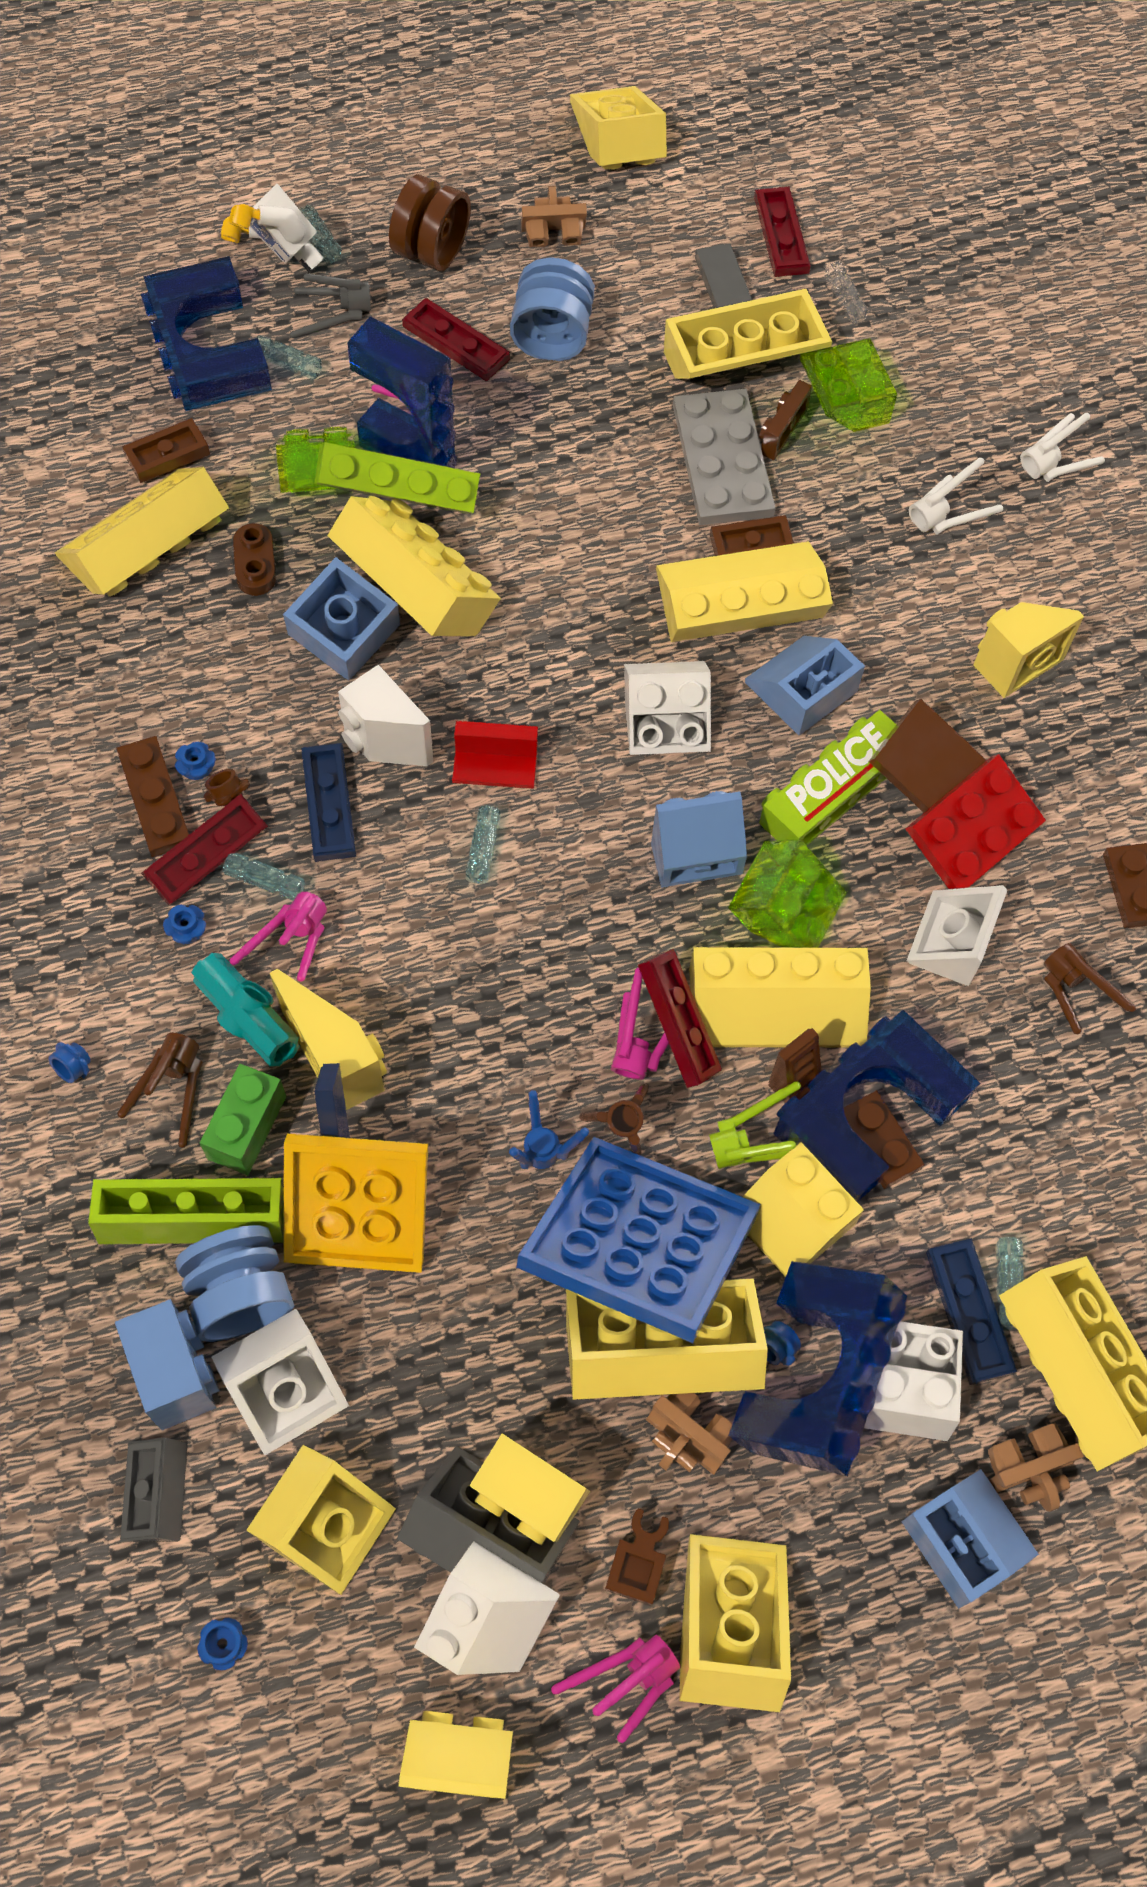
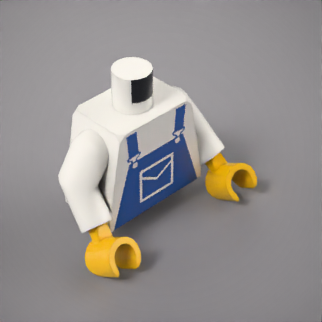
(279, 226)

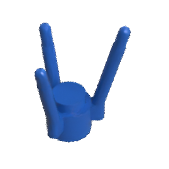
(542, 1144)

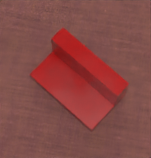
(495, 754)

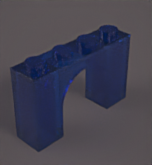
(201, 373)
(420, 380)
(895, 1055)
(827, 1425)

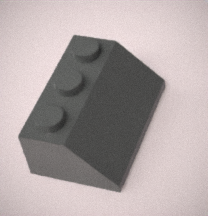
(449, 1520)

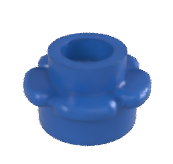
(197, 769)
(189, 933)
(70, 1061)
(781, 1343)
(236, 1643)

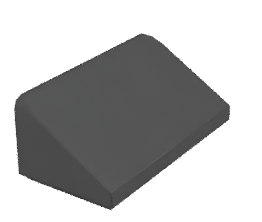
(154, 1491)

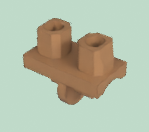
(553, 214)
(684, 1438)
(1052, 1455)

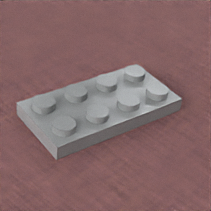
(723, 457)

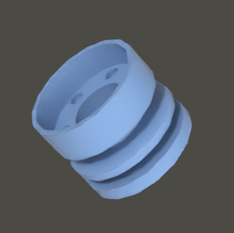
(552, 309)
(234, 1283)

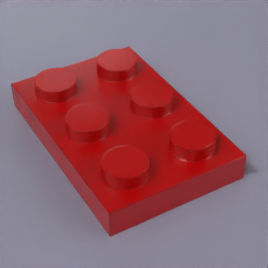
(975, 824)

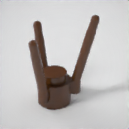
(1070, 968)
(173, 1060)
(623, 1118)

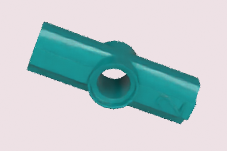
(245, 1009)

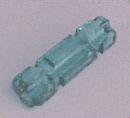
(323, 239)
(290, 358)
(483, 844)
(263, 876)
(1009, 1271)

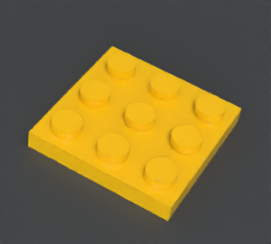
(354, 1202)

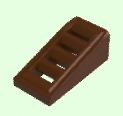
(797, 1063)

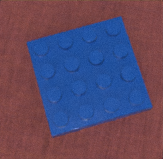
(640, 1238)

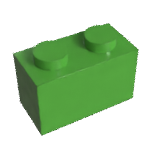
(243, 1119)

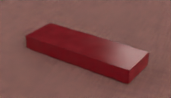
(782, 231)
(456, 339)
(204, 849)
(680, 1018)

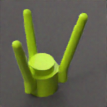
(732, 1146)

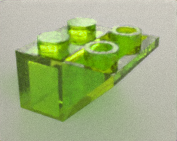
(851, 384)
(299, 454)
(788, 896)

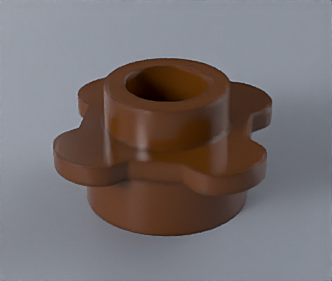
(224, 787)

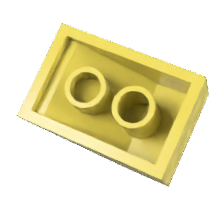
(620, 126)
(332, 1038)
(735, 1624)

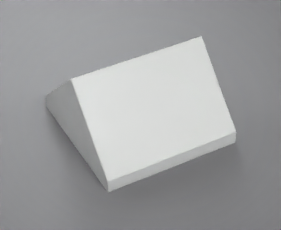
(956, 931)

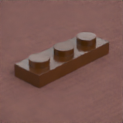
(153, 795)

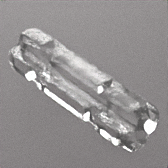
(846, 292)

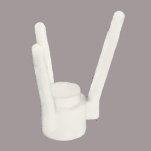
(1044, 455)
(932, 508)

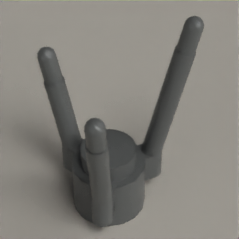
(352, 295)

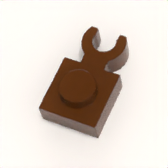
(636, 1565)

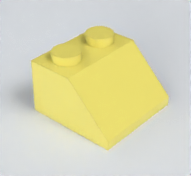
(1025, 644)
(800, 1209)
(529, 1490)
(321, 1519)
(457, 1756)

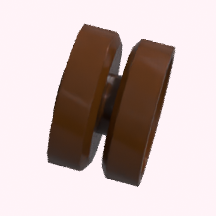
(429, 222)

